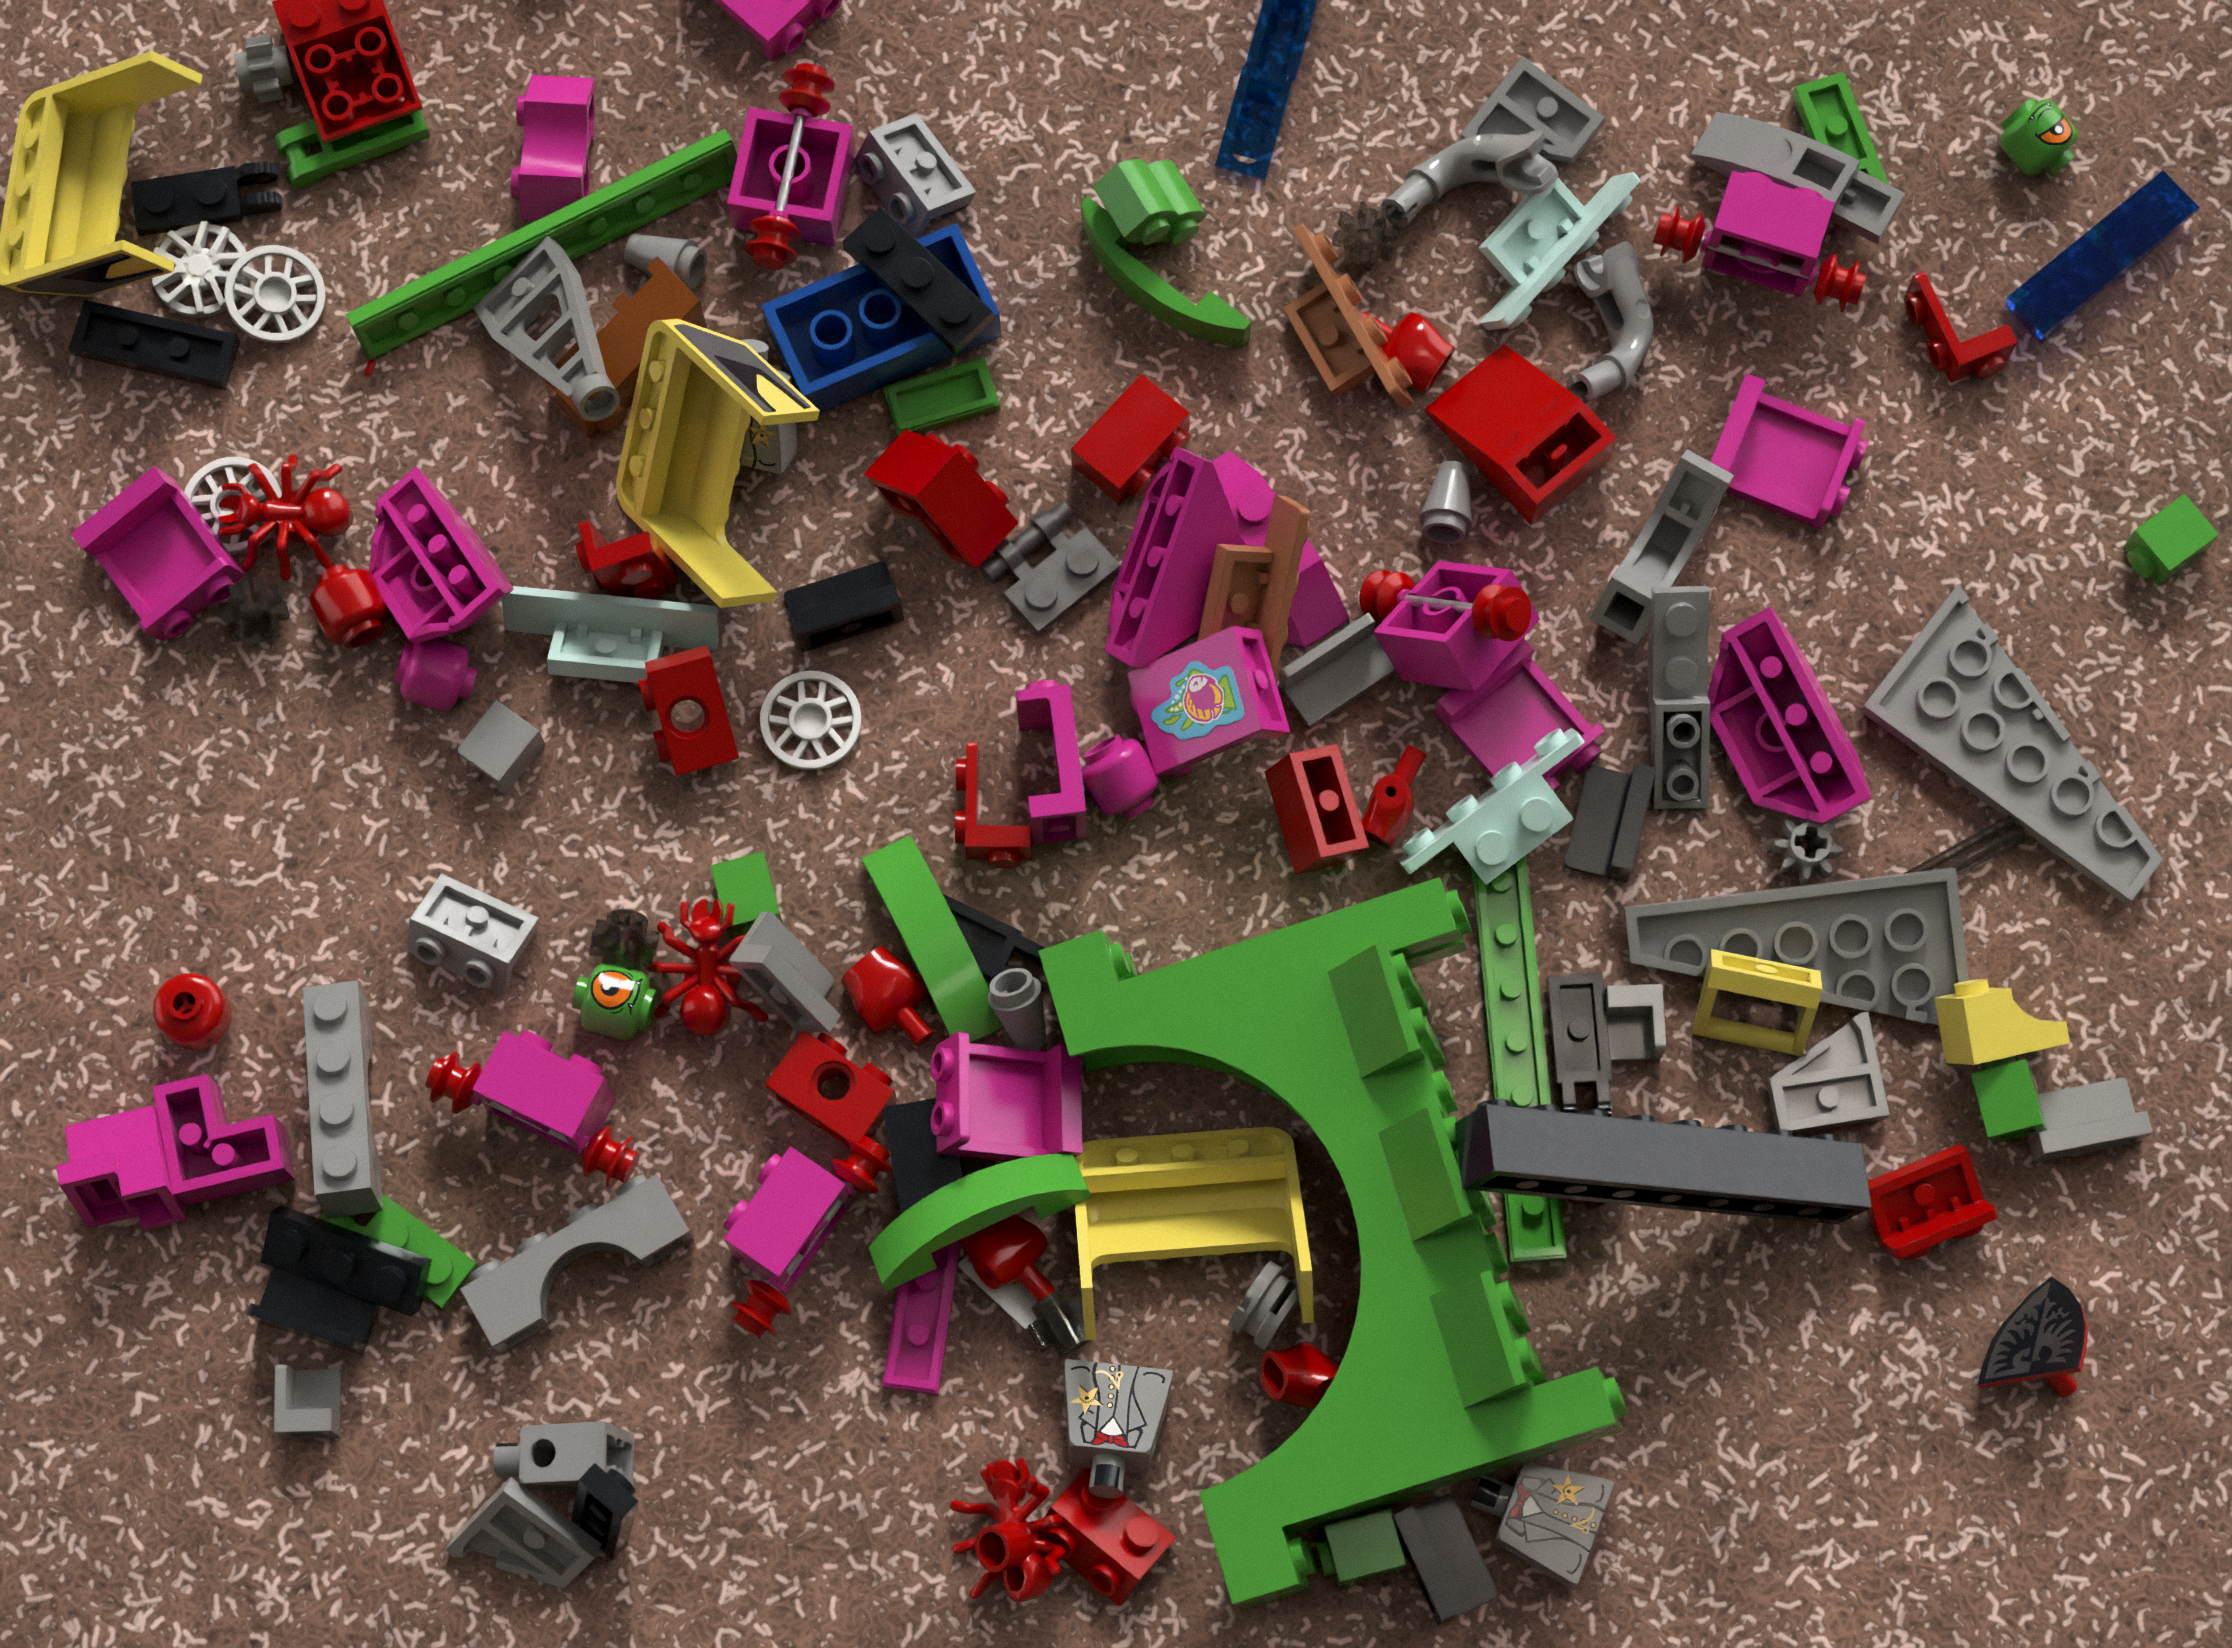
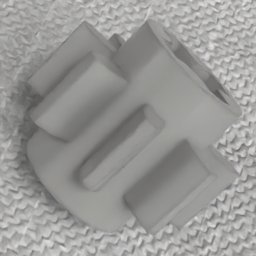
(264, 68)
(1794, 855)

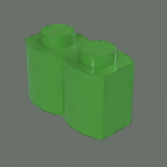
(1150, 202)

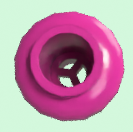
(435, 673)
(1119, 776)

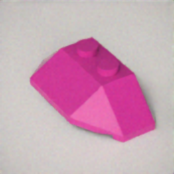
(1169, 560)
(431, 562)
(1316, 605)
(1782, 725)

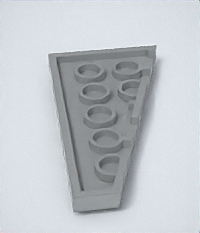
(1996, 736)
(1874, 939)

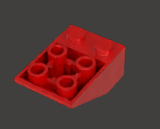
(347, 63)
(1523, 431)

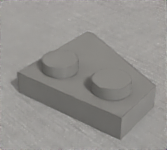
(1536, 101)
(1831, 1083)
(526, 1537)

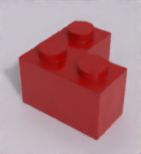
(943, 493)

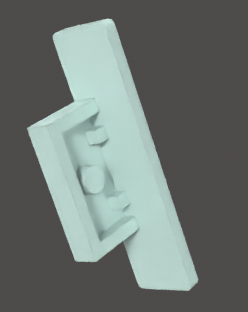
(1542, 238)
(607, 633)
(1505, 819)

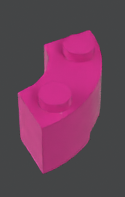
(556, 144)

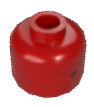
(348, 606)
(207, 1018)

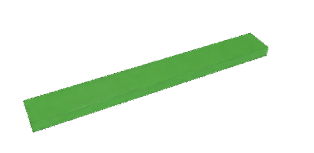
(575, 227)
(1516, 1041)

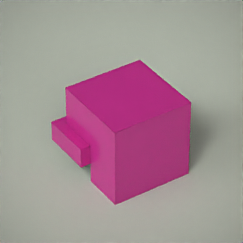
(119, 1171)

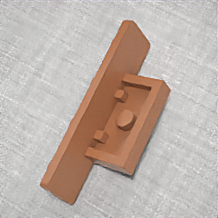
(1336, 333)
(1257, 583)

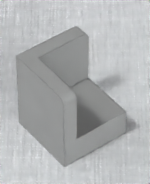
(502, 746)
(1635, 1022)
(307, 1403)

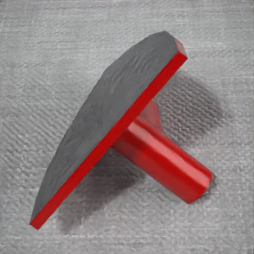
(2039, 1340)

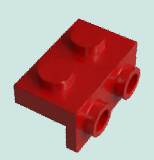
(627, 567)
(1927, 1204)
(1106, 1539)

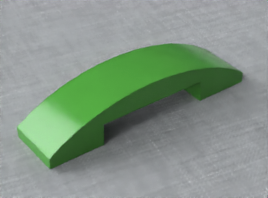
(1209, 320)
(933, 939)
(970, 1205)

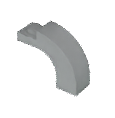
(1663, 545)

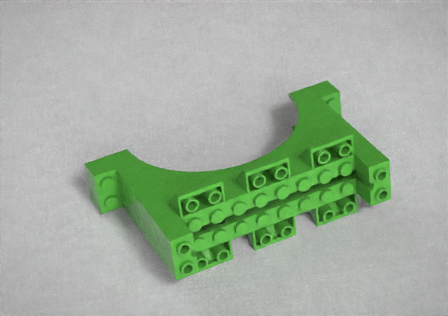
(1437, 1350)

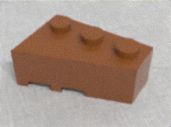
(624, 339)

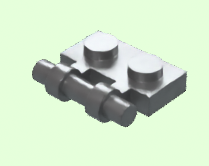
(1061, 579)

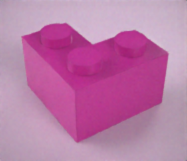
(207, 1154)

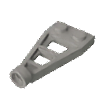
(521, 298)

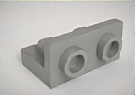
(912, 173)
(470, 933)

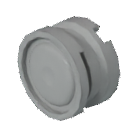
(1257, 1309)

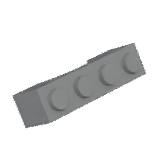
(339, 1107)
(514, 1295)

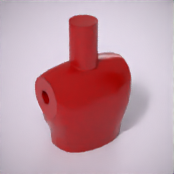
(1418, 349)
(1392, 801)
(887, 993)
(1009, 1253)
(1297, 1374)

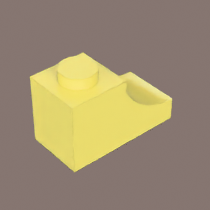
(1988, 1025)

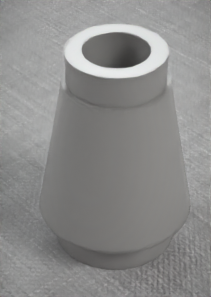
(678, 254)
(1448, 505)
(1019, 1007)

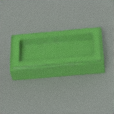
(942, 397)

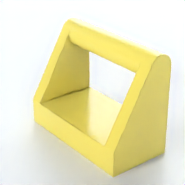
(1761, 980)

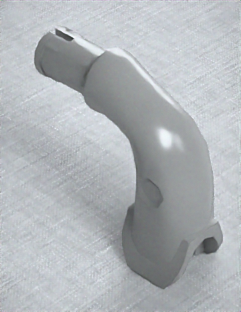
(1479, 158)
(1626, 312)

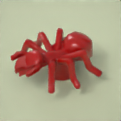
(298, 513)
(710, 976)
(1012, 1545)

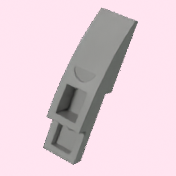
(1798, 161)
(1679, 696)

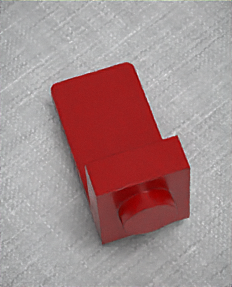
(1980, 355)
(1000, 845)

